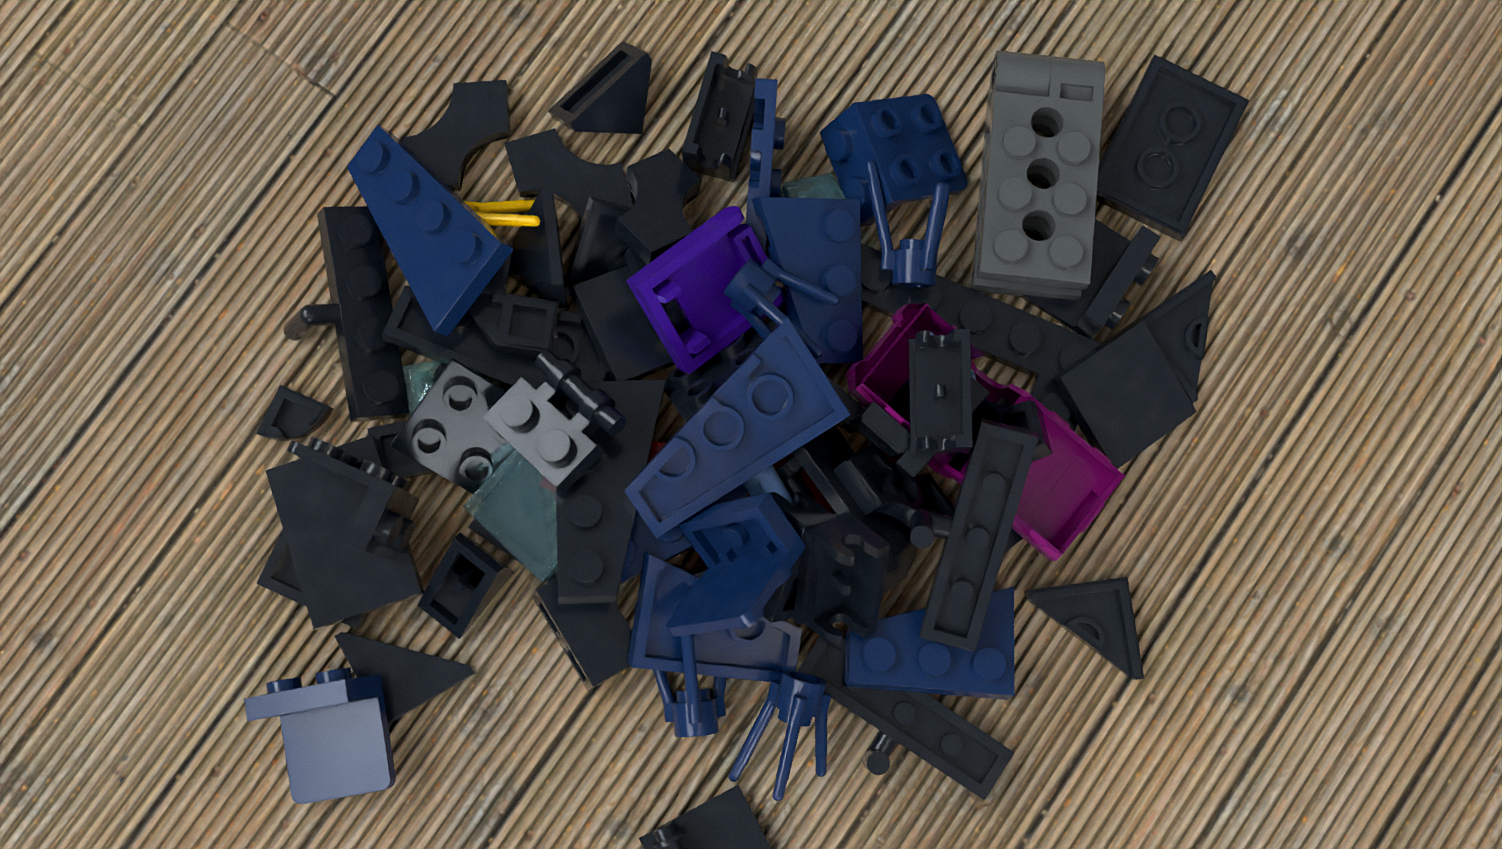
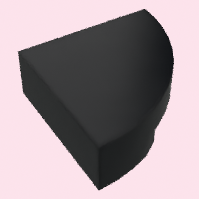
(292, 416)

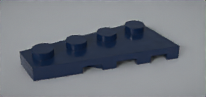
(429, 229)
(747, 425)

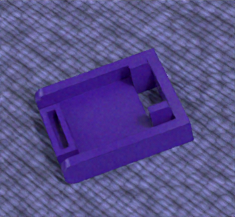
(695, 276)

